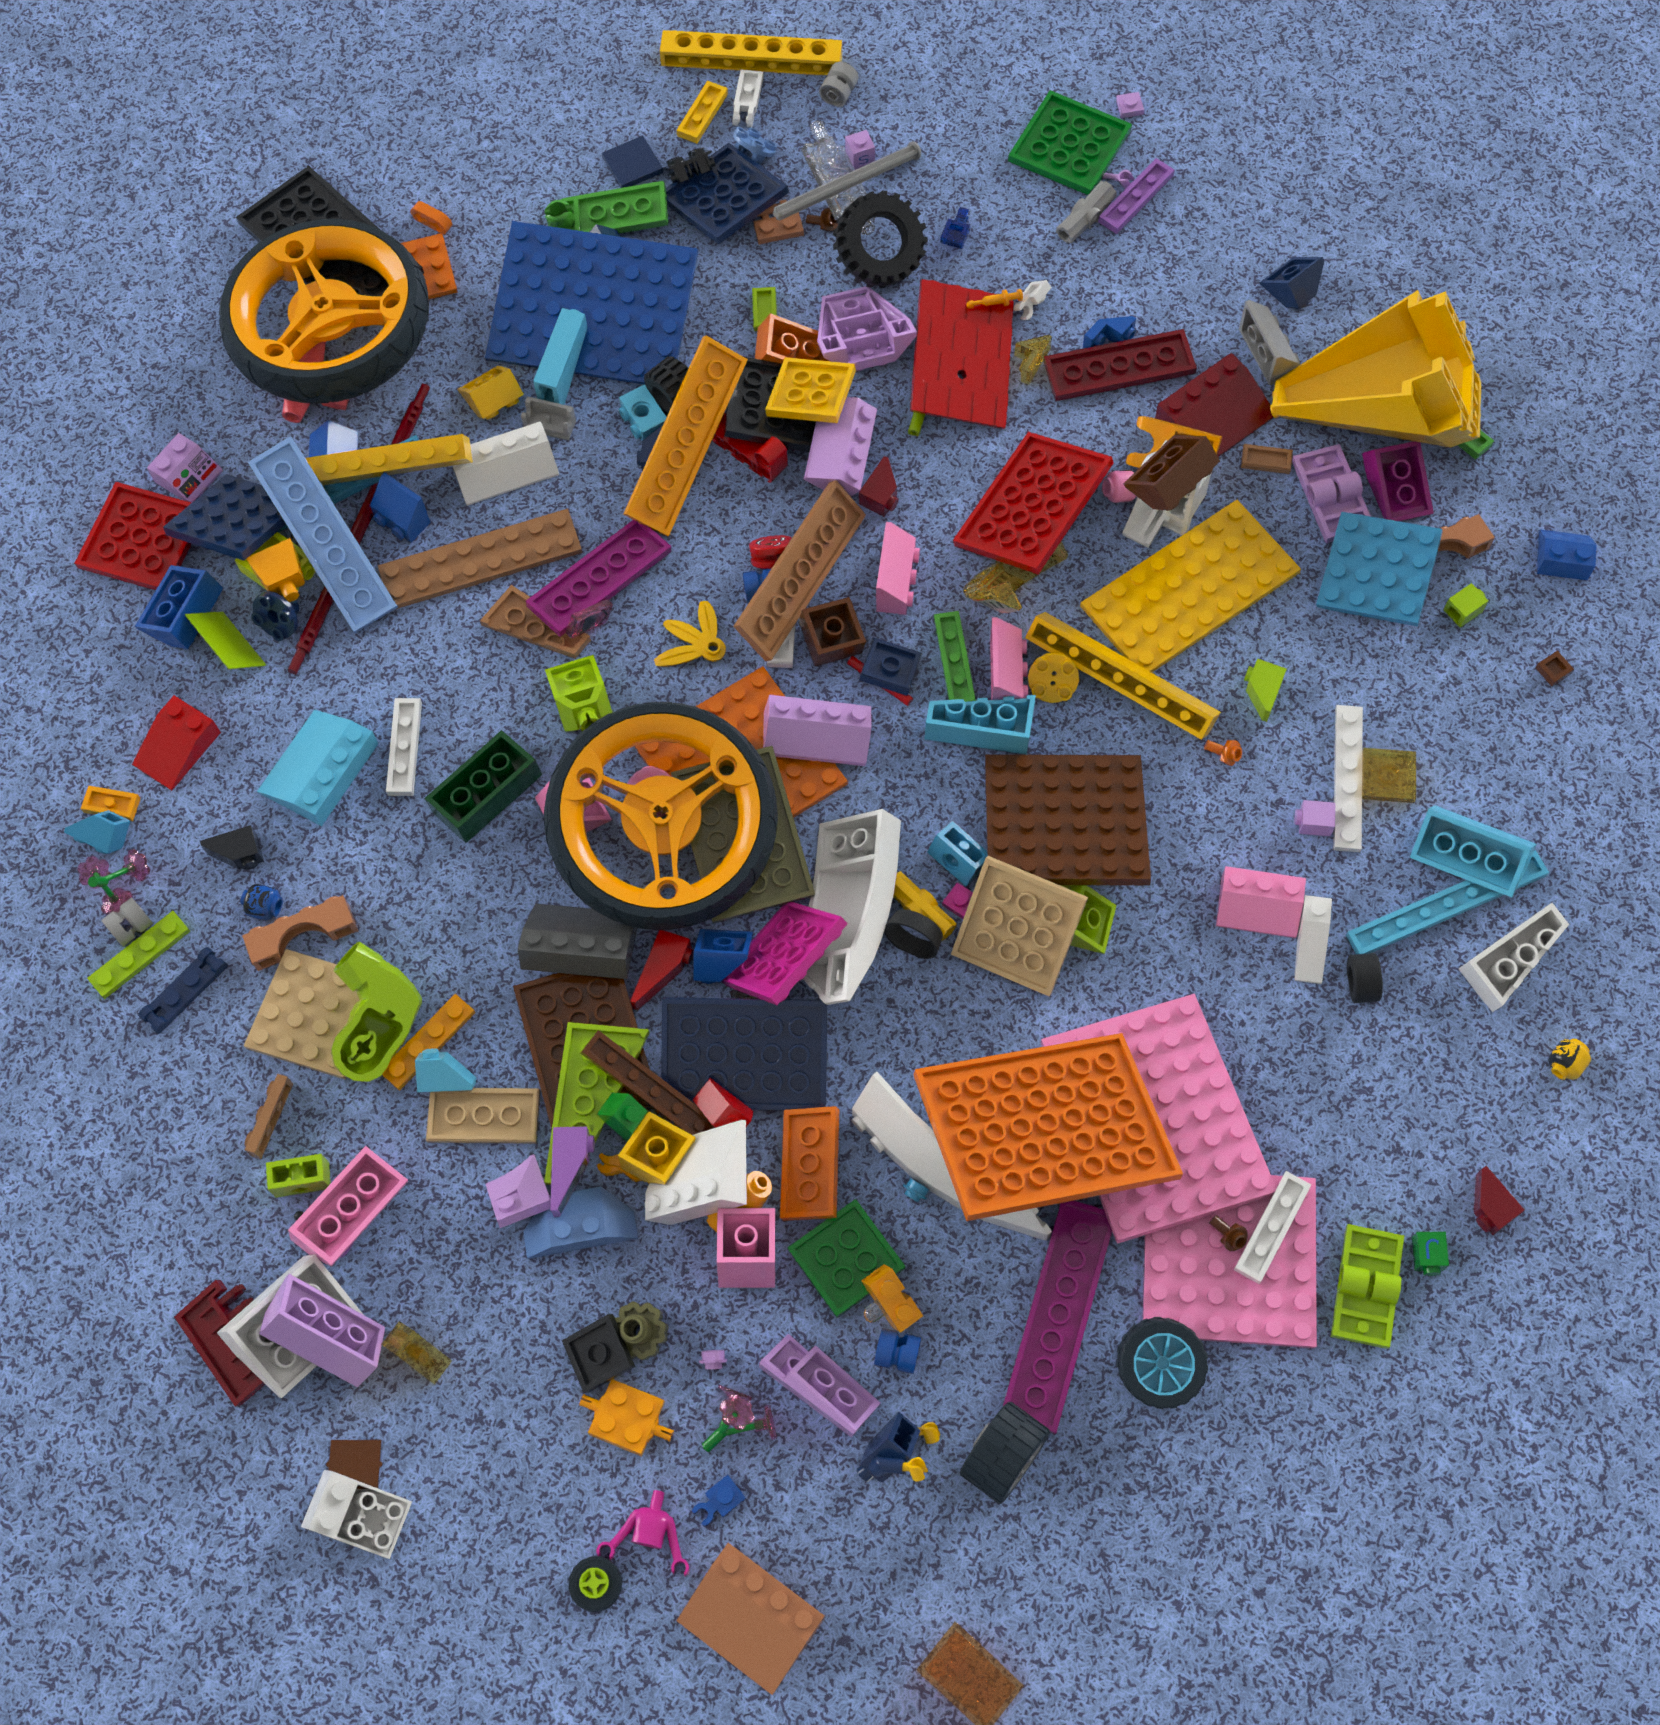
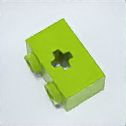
(298, 1175)

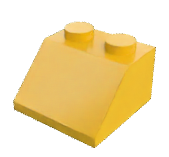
(491, 392)
(655, 1150)

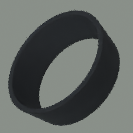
(907, 942)

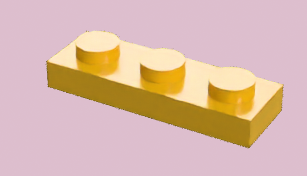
(702, 112)

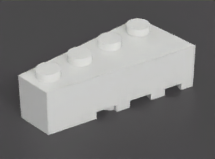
(1508, 961)

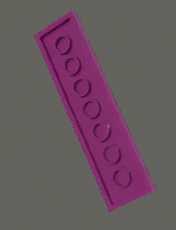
(1059, 1312)

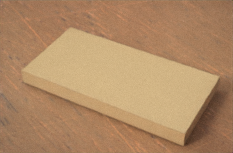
(484, 1116)

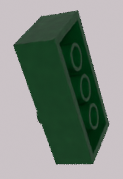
(483, 786)

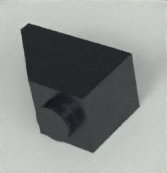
(236, 848)

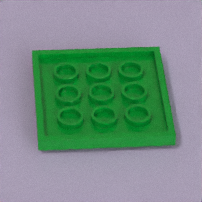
(1070, 142)

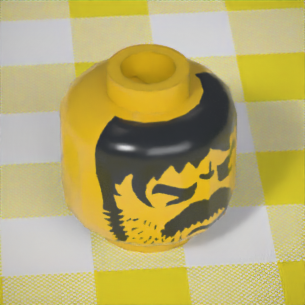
(1569, 1059)

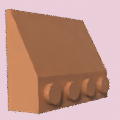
(750, 1618)

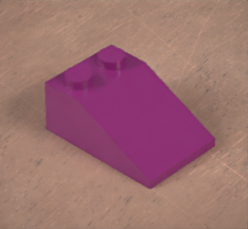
(1399, 481)

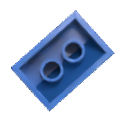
(179, 593)

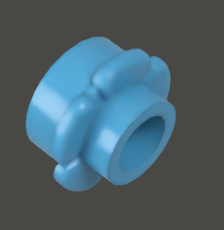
(915, 1190)

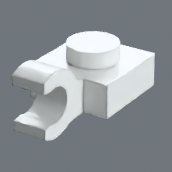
(1033, 295)

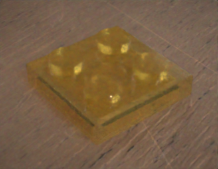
(1388, 775)

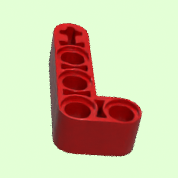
(764, 459)

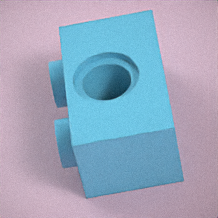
(637, 404)

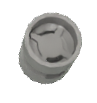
(838, 84)
(136, 917)

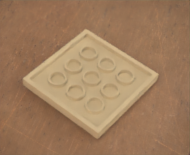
(1019, 925)
(302, 1013)

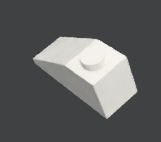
(1312, 939)

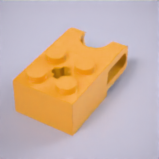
(1162, 431)

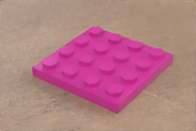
(785, 951)

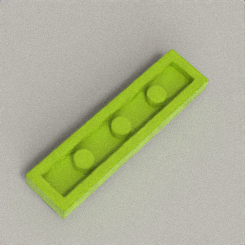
(138, 954)

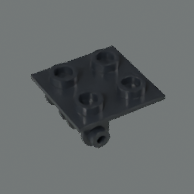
(677, 165)

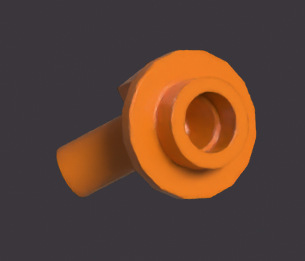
(1227, 752)

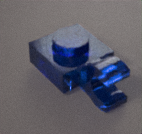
(956, 230)

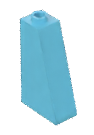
(560, 357)

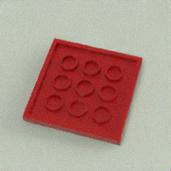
(131, 538)

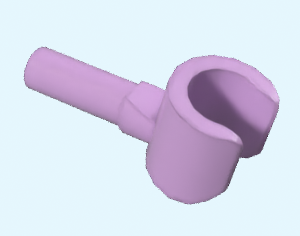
(1122, 177)

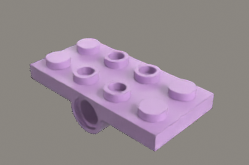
(1329, 487)

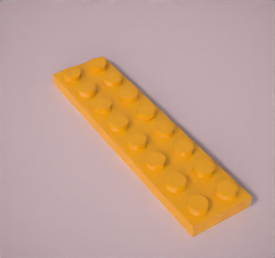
(685, 436)

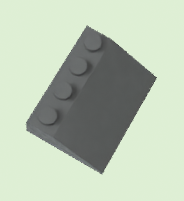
(575, 942)

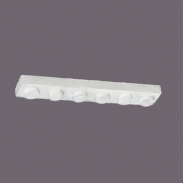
(1348, 778)

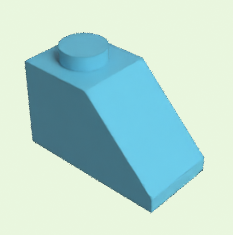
(441, 1072)

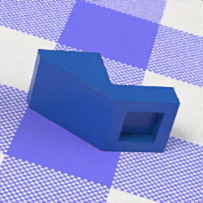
(1113, 329)

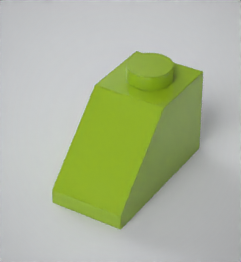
(1263, 686)

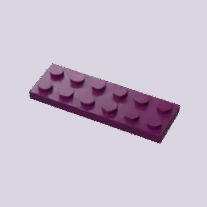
(599, 575)

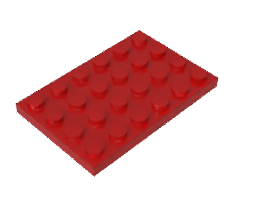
(1033, 502)

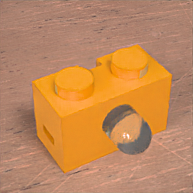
(889, 1300)

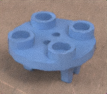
(751, 140)

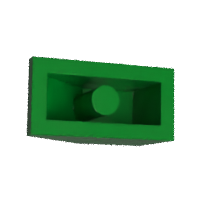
(622, 1114)

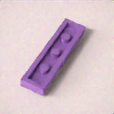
(1136, 196)

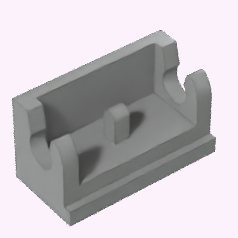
(556, 418)

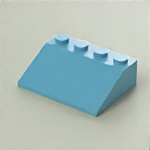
(319, 765)

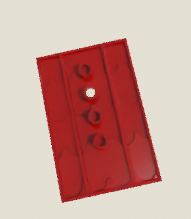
(962, 342)

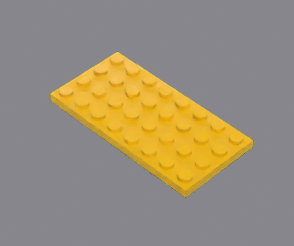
(1190, 587)

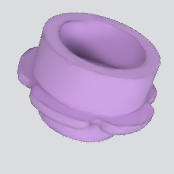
(713, 1359)

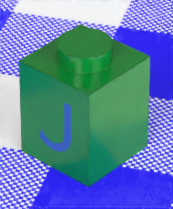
(1430, 1252)

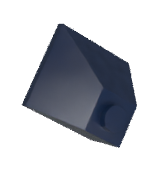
(1295, 281)

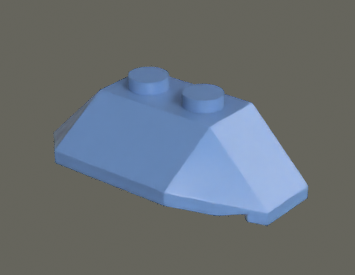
(588, 1220)

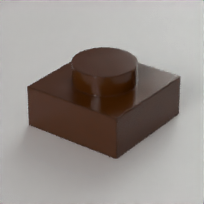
(1554, 668)

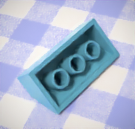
(1472, 850)

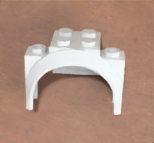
(1146, 522)

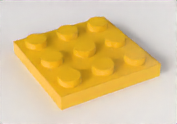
(810, 390)

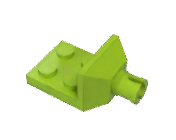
(578, 693)

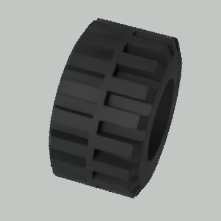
(665, 381)

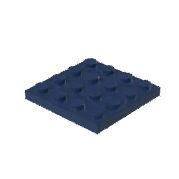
(727, 195)
(228, 518)

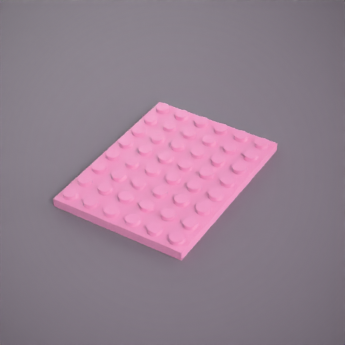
(1198, 1115)

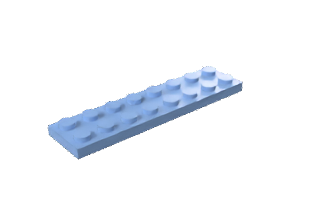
(322, 534)

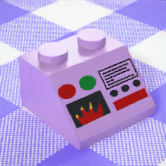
(184, 469)

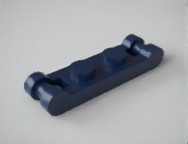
(183, 990)

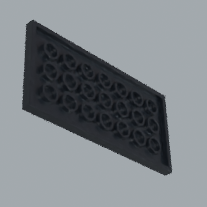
(308, 199)

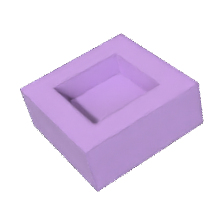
(1130, 105)

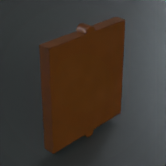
(356, 1460)

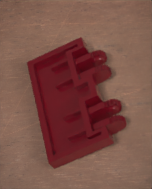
(201, 1322)

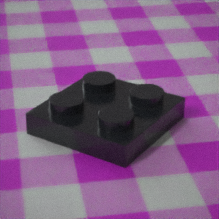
(598, 1353)

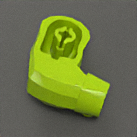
(379, 1018)

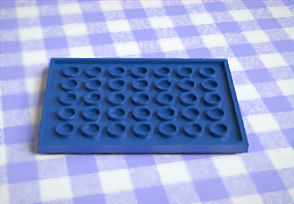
(626, 288)

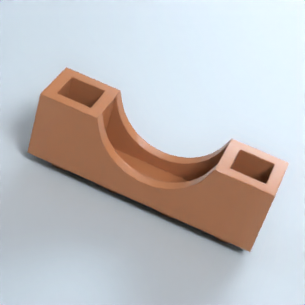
(1467, 537)
(269, 942)

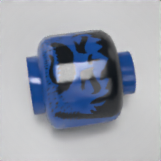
(261, 902)

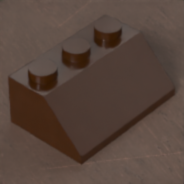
(1173, 471)

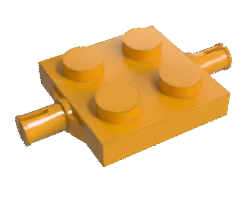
(626, 1417)

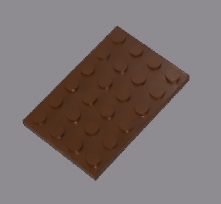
(562, 998)

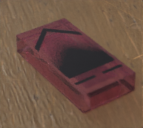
(589, 618)

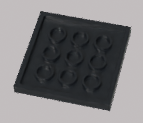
(747, 414)

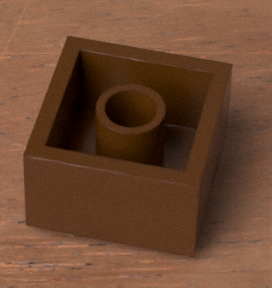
(832, 631)

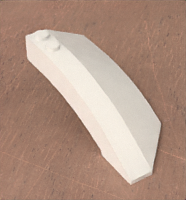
(858, 883)
(917, 1152)

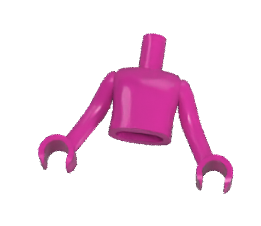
(649, 1531)

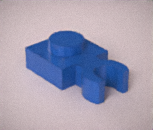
(722, 1498)

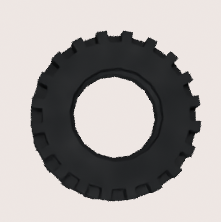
(855, 257)

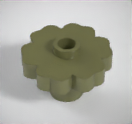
(651, 1333)

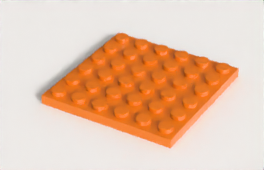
(744, 707)

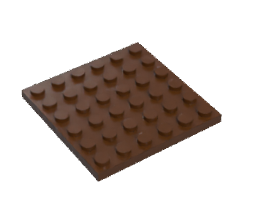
(1069, 817)

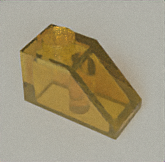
(416, 1352)

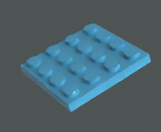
(1379, 568)

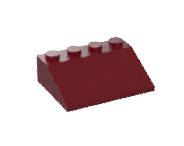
(1219, 402)

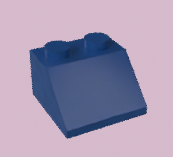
(399, 509)
(1566, 555)

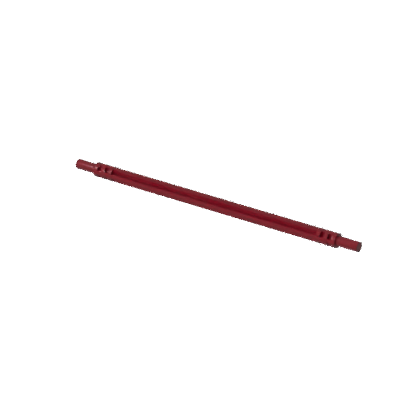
(358, 529)

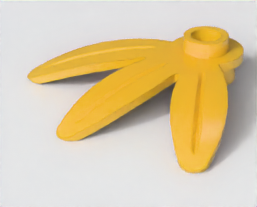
(699, 641)

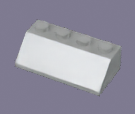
(506, 464)

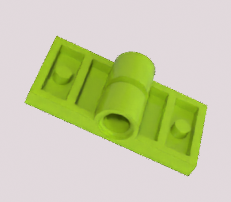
(1367, 1286)

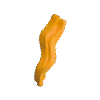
(613, 1167)

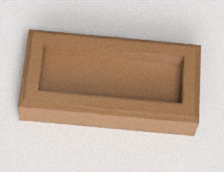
(1266, 458)

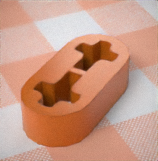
(431, 217)

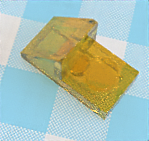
(1032, 353)

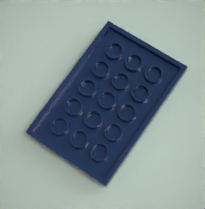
(749, 1047)

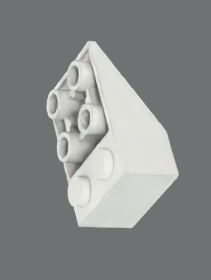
(354, 1516)

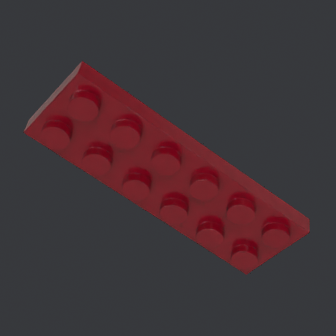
(1119, 365)

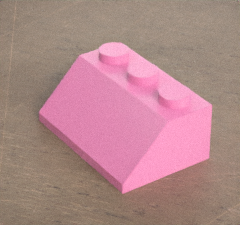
(896, 571)
(1007, 661)
(1260, 902)

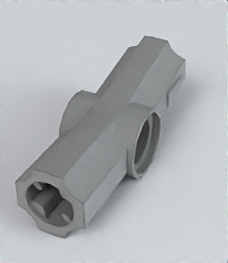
(1086, 212)

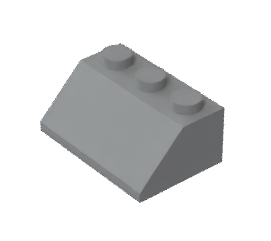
(1267, 341)

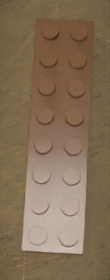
(480, 558)
(799, 571)

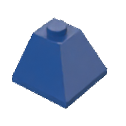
(719, 953)

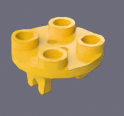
(1065, 679)

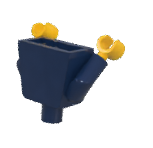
(893, 1448)

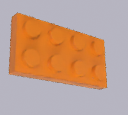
(809, 1164)

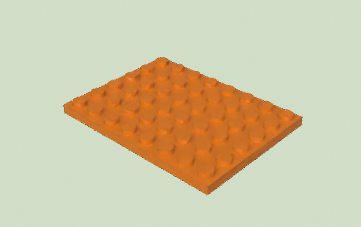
(1046, 1126)

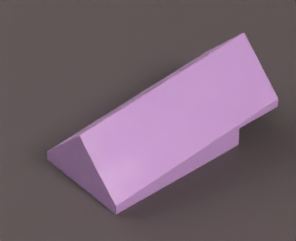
(820, 1384)

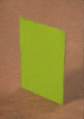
(225, 640)

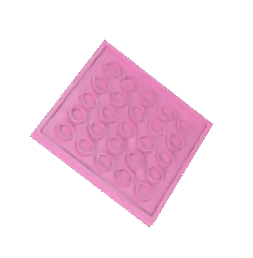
(1195, 1281)

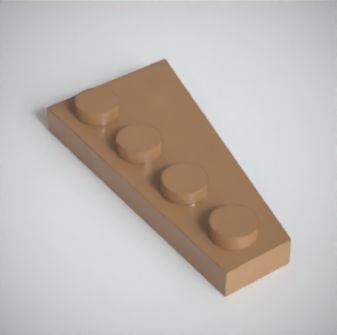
(513, 618)

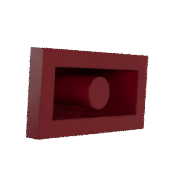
(880, 490)
(1493, 1202)

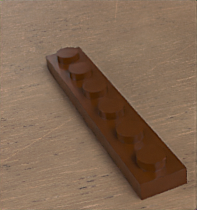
(645, 1084)

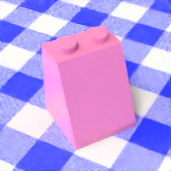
(746, 1247)

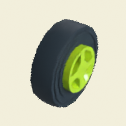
(587, 1578)

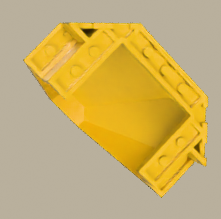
(1392, 377)

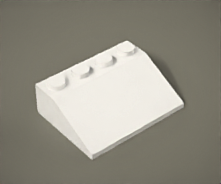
(706, 1178)
(268, 1360)

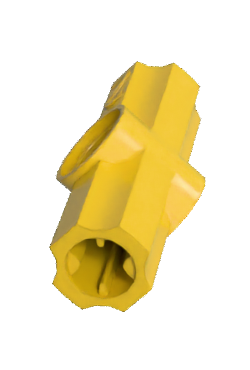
(922, 902)

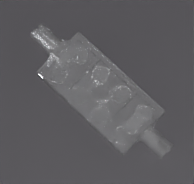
(829, 163)

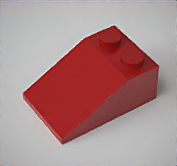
(175, 742)

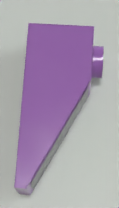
(569, 1160)

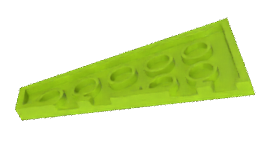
(582, 1084)

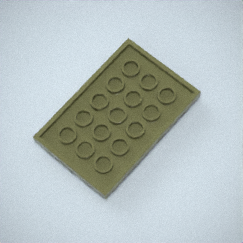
(786, 872)

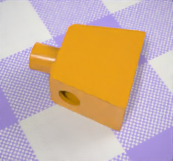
(279, 569)

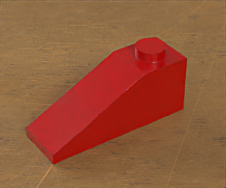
(663, 964)

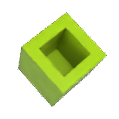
(1466, 605)

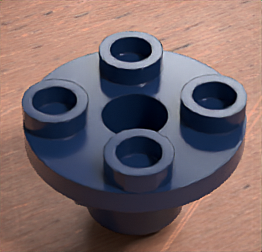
(275, 615)

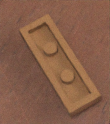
(267, 1116)

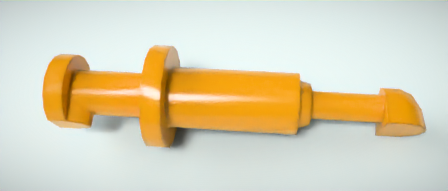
(1003, 298)

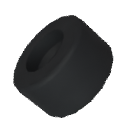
(1364, 978)

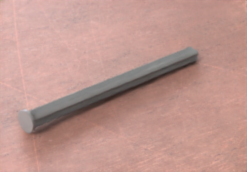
(847, 181)

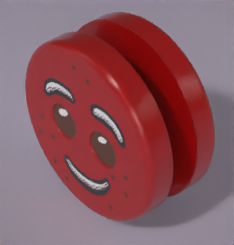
(767, 550)

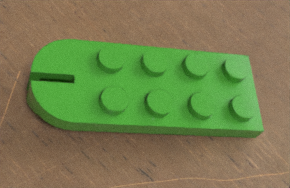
(619, 209)

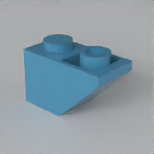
(102, 830)

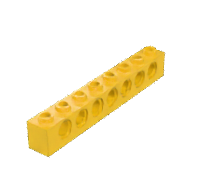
(749, 52)

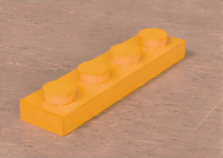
(431, 1036)

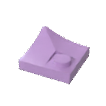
(519, 1193)

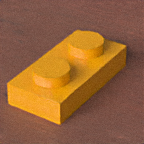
(103, 799)

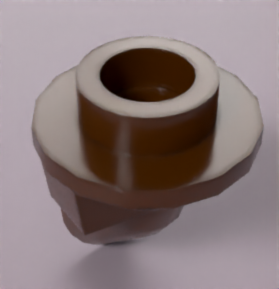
(825, 220)
(1233, 1237)

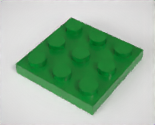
(841, 1255)

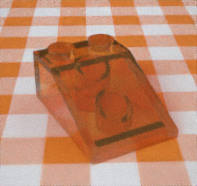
(969, 1677)

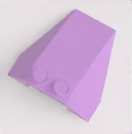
(862, 329)

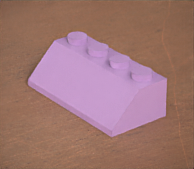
(842, 448)
(817, 730)
(323, 1331)

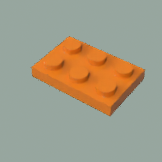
(434, 258)

